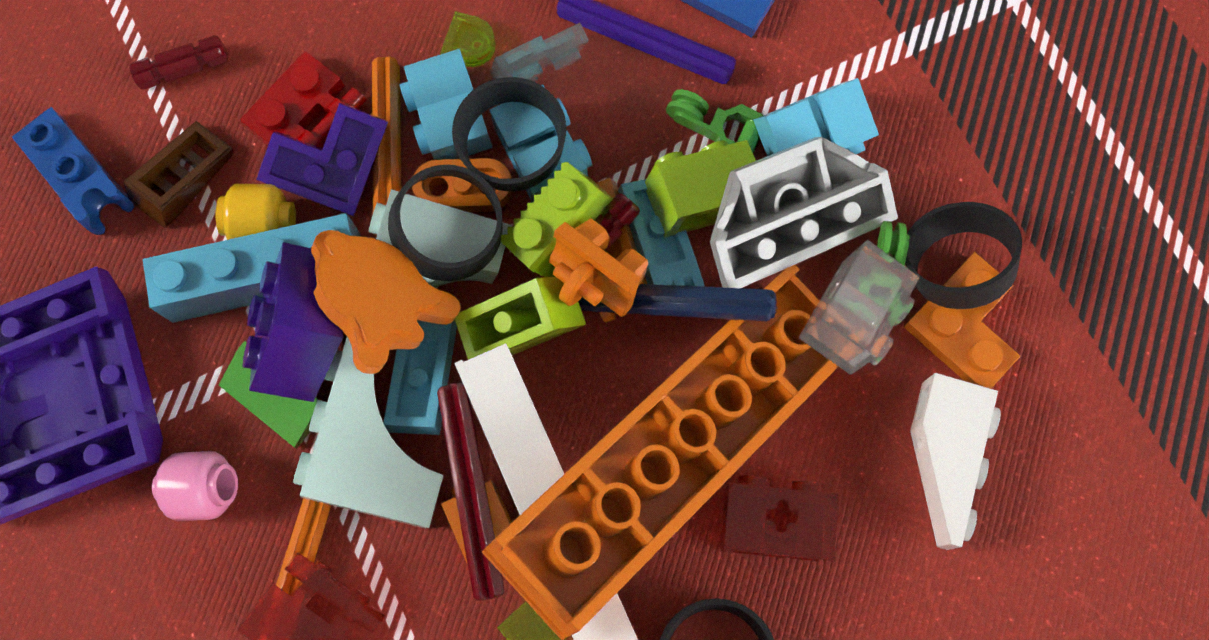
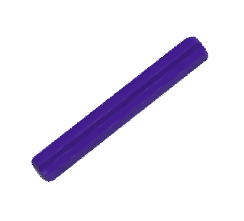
(649, 38)

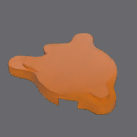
(375, 296)

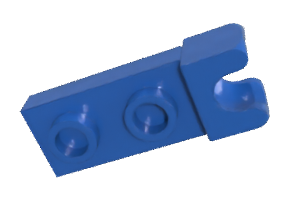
(71, 169)

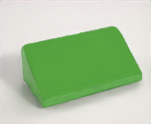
(284, 415)

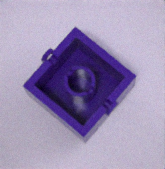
(292, 333)

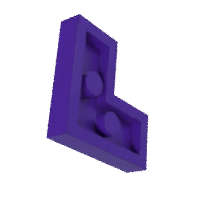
(330, 174)

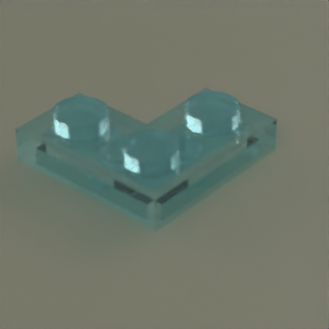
(530, 58)

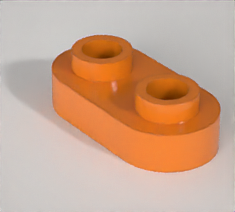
(460, 192)

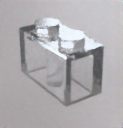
(861, 309)

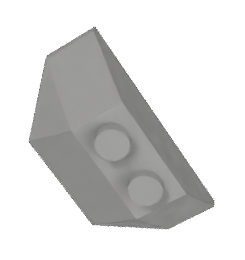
(796, 208)

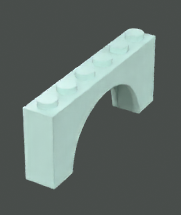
(354, 455)

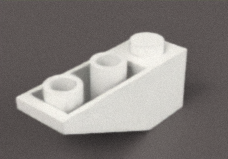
(949, 446)

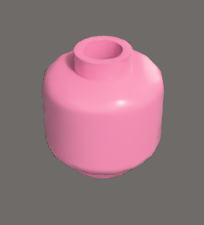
(194, 486)

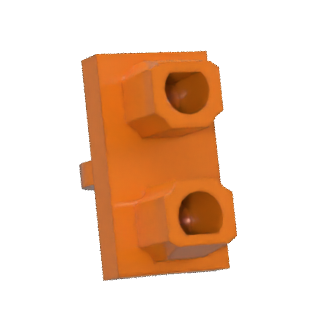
(592, 271)

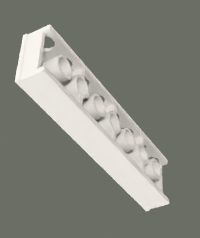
(526, 456)

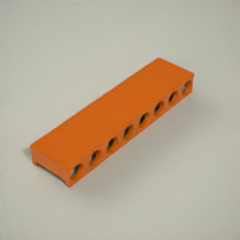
(661, 463)

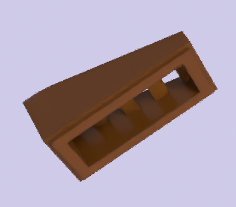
(178, 196)

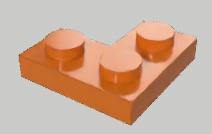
(959, 334)

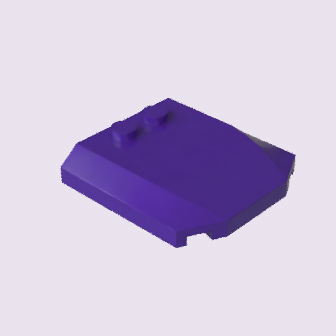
(71, 394)

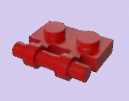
(297, 100)

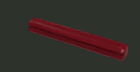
(469, 490)

